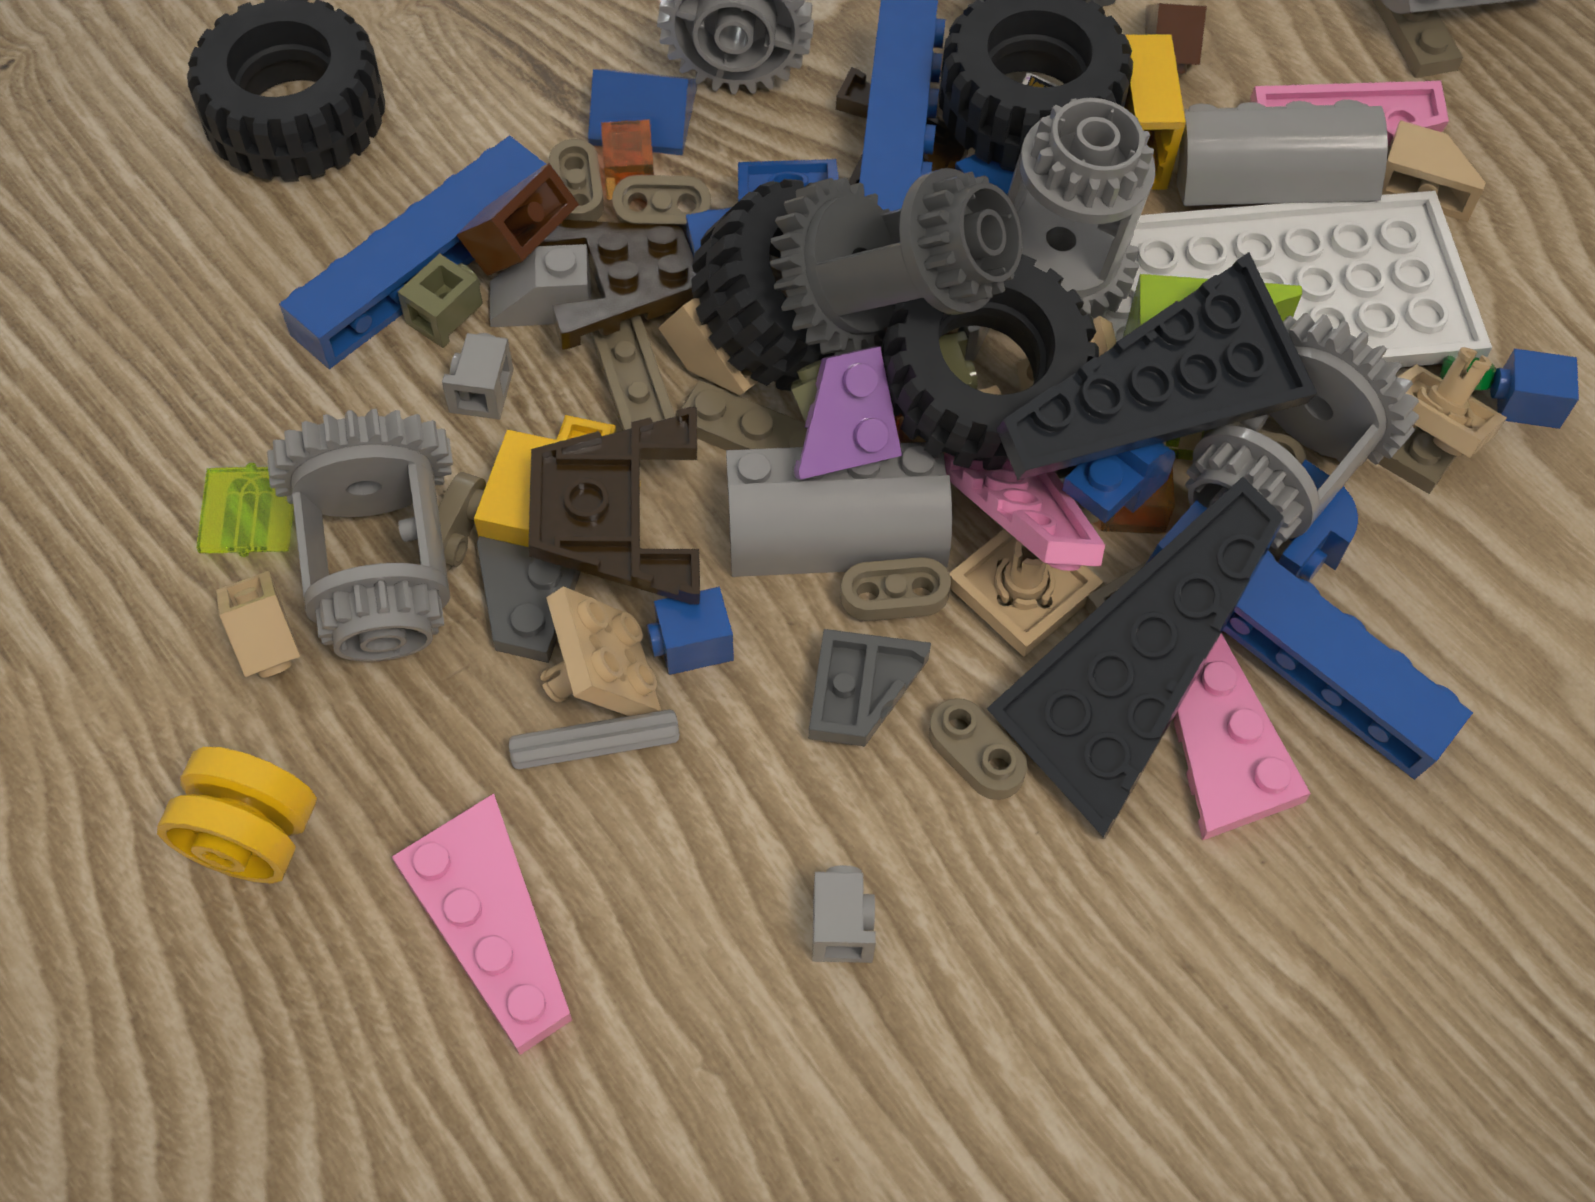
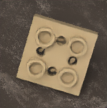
(1449, 411)
(1023, 583)
(600, 656)

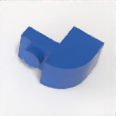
(1120, 480)
(1326, 537)

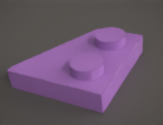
(850, 416)

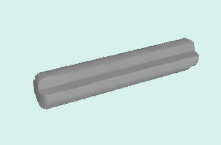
(593, 739)

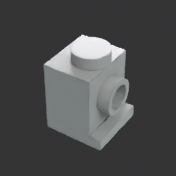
(479, 377)
(842, 917)

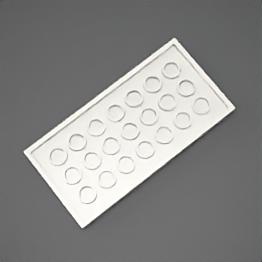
(1366, 263)

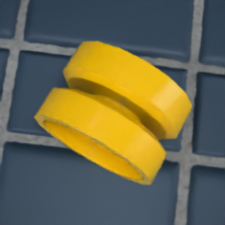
(237, 814)

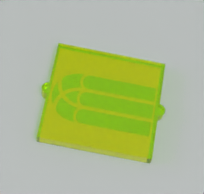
(243, 513)

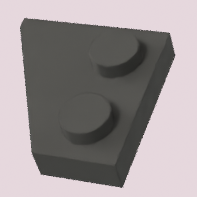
(517, 597)
(861, 683)

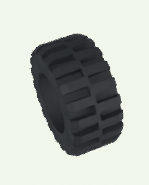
(1041, 36)
(280, 45)
(739, 290)
(952, 414)

